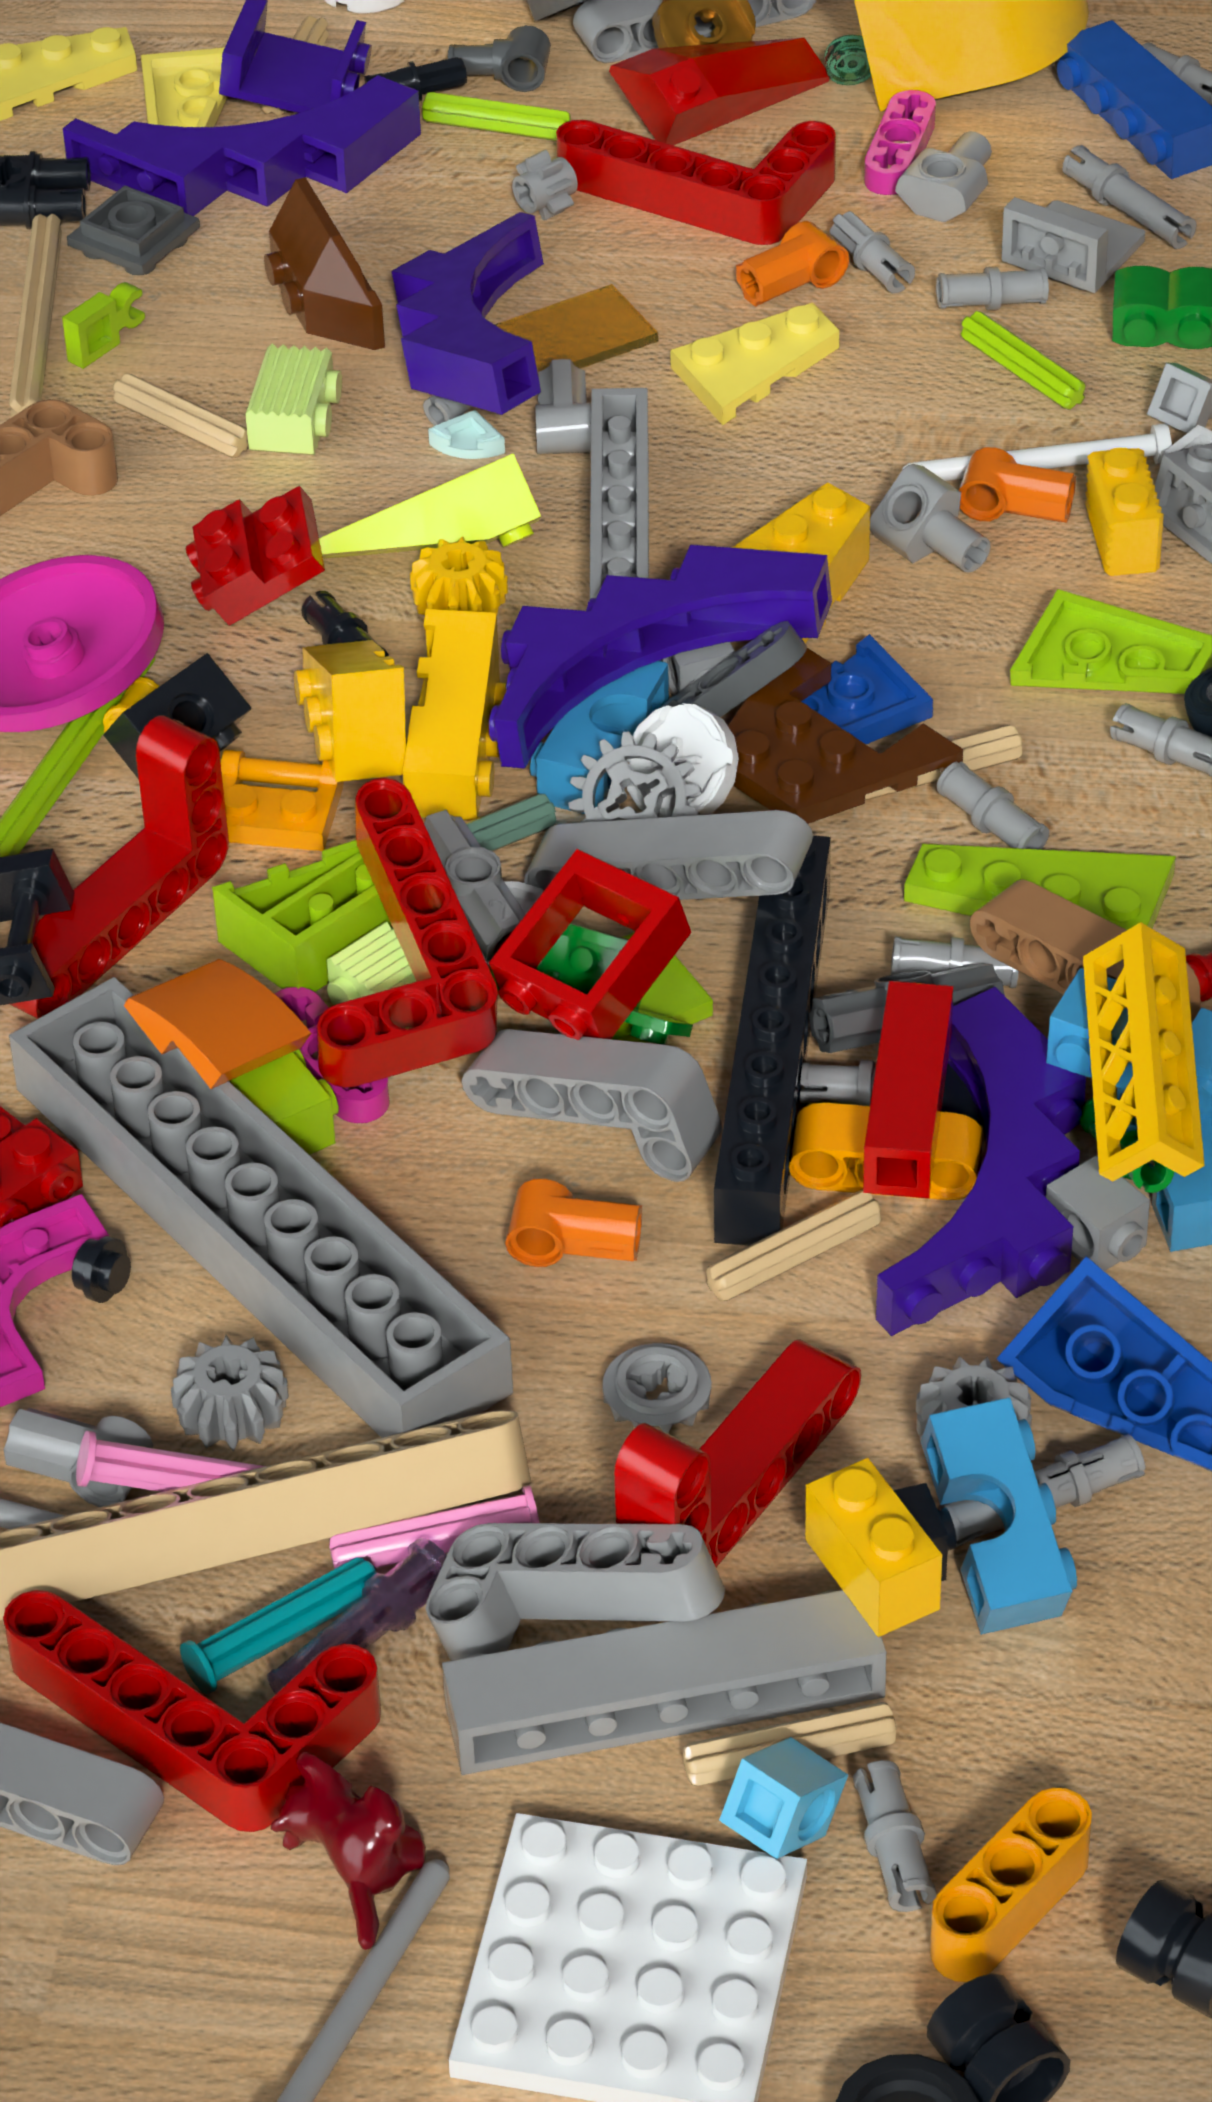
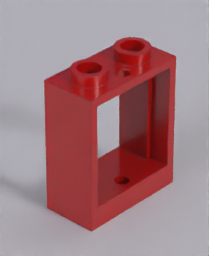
(613, 893)

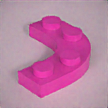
(29, 1255)

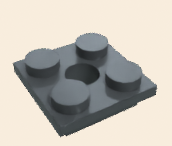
(133, 230)

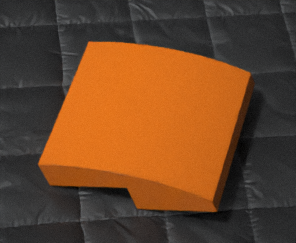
(218, 1021)

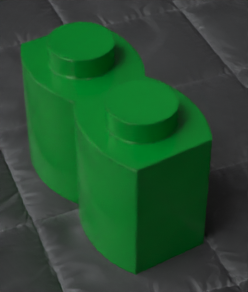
(1163, 307)

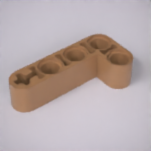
(58, 445)
(1048, 936)

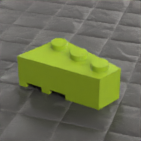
(300, 916)

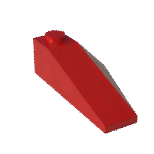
(710, 85)

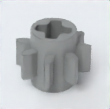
(544, 184)

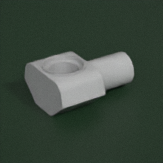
(948, 182)
(935, 527)

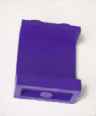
(288, 70)

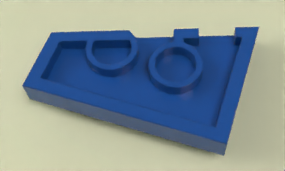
(871, 695)

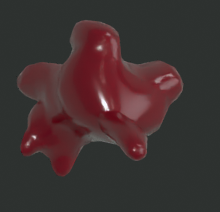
(361, 1836)

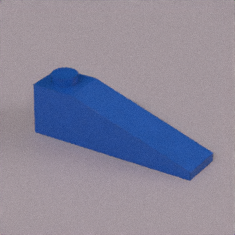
(1116, 1366)

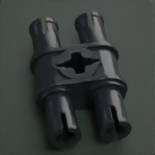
(42, 186)

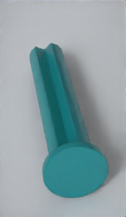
(275, 1624)

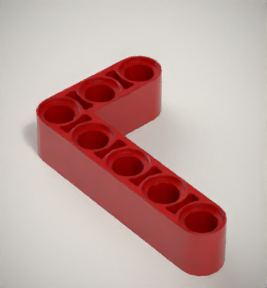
(702, 189)
(150, 874)
(436, 943)
(745, 1459)
(177, 1733)

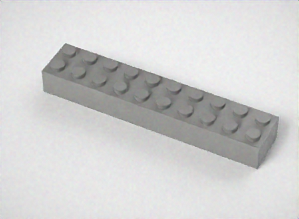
(263, 1219)

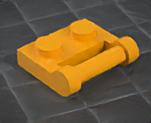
(276, 814)

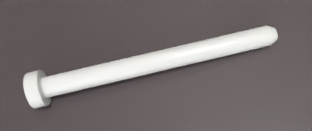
(1061, 455)

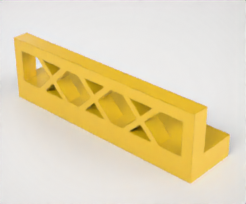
(1157, 1045)

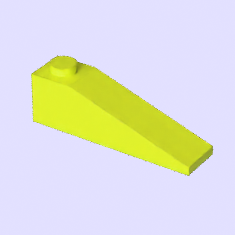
(478, 506)

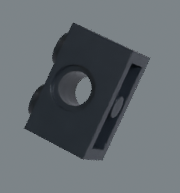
(196, 697)

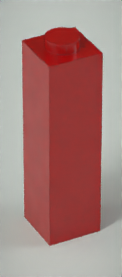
(908, 1090)

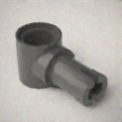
(504, 59)

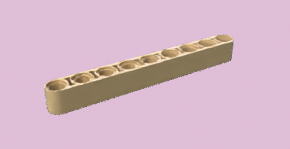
(265, 1509)

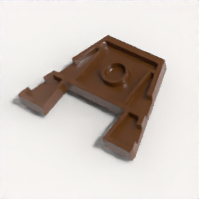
(812, 766)

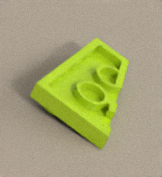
(1109, 648)

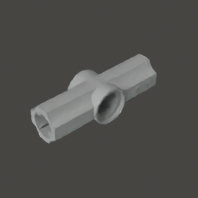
(476, 881)

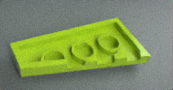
(1111, 885)

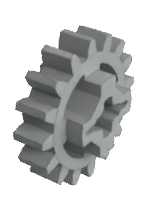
(661, 781)

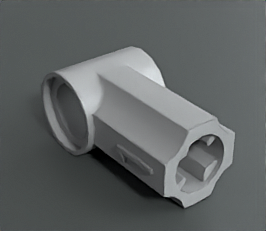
(563, 412)
(52, 1445)

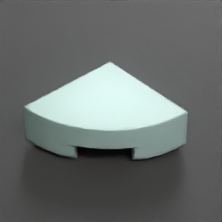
(467, 437)

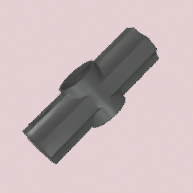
(857, 1015)

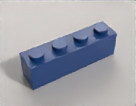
(1139, 98)

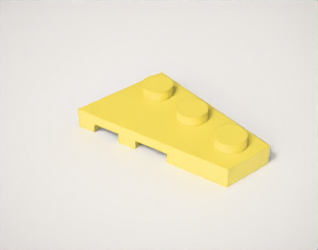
(58, 62)
(183, 87)
(750, 358)

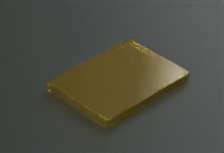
(583, 328)

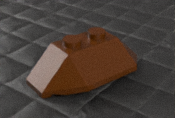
(320, 273)

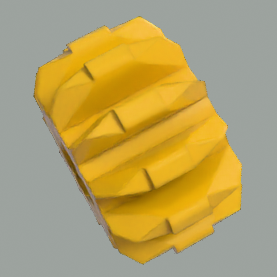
(459, 578)

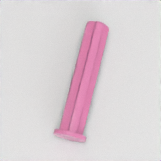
(147, 1466)
(389, 1542)

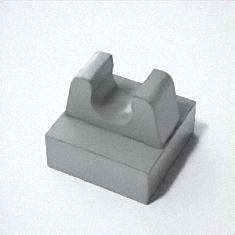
(1182, 398)

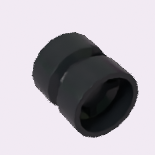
(1170, 1942)
(996, 2044)

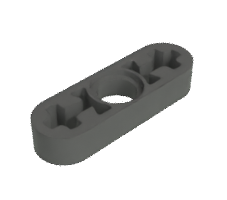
(744, 671)

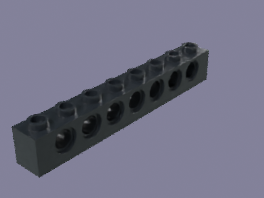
(770, 1055)

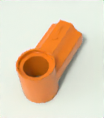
(801, 258)
(1000, 485)
(554, 1223)

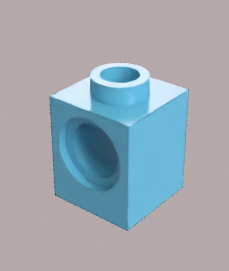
(783, 1797)

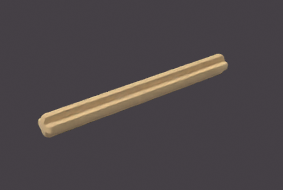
(35, 313)

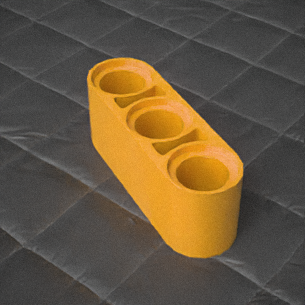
(831, 1143)
(1038, 1850)

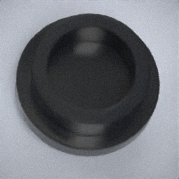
(101, 1268)

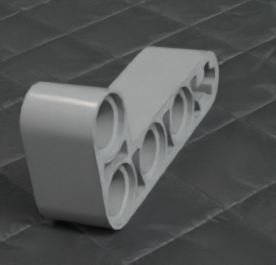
(602, 1083)
(567, 1573)

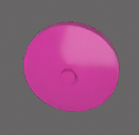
(72, 638)

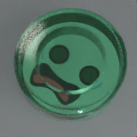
(847, 60)

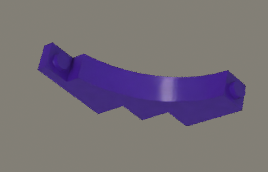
(257, 160)

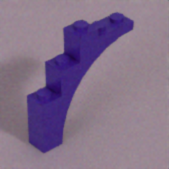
(443, 321)
(635, 621)
(1005, 1223)

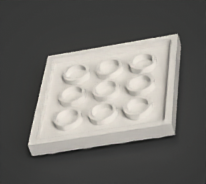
(628, 1966)

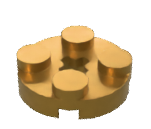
(676, 22)

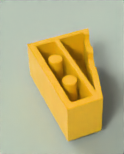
(822, 524)
(354, 708)
(449, 729)

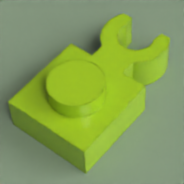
(95, 324)

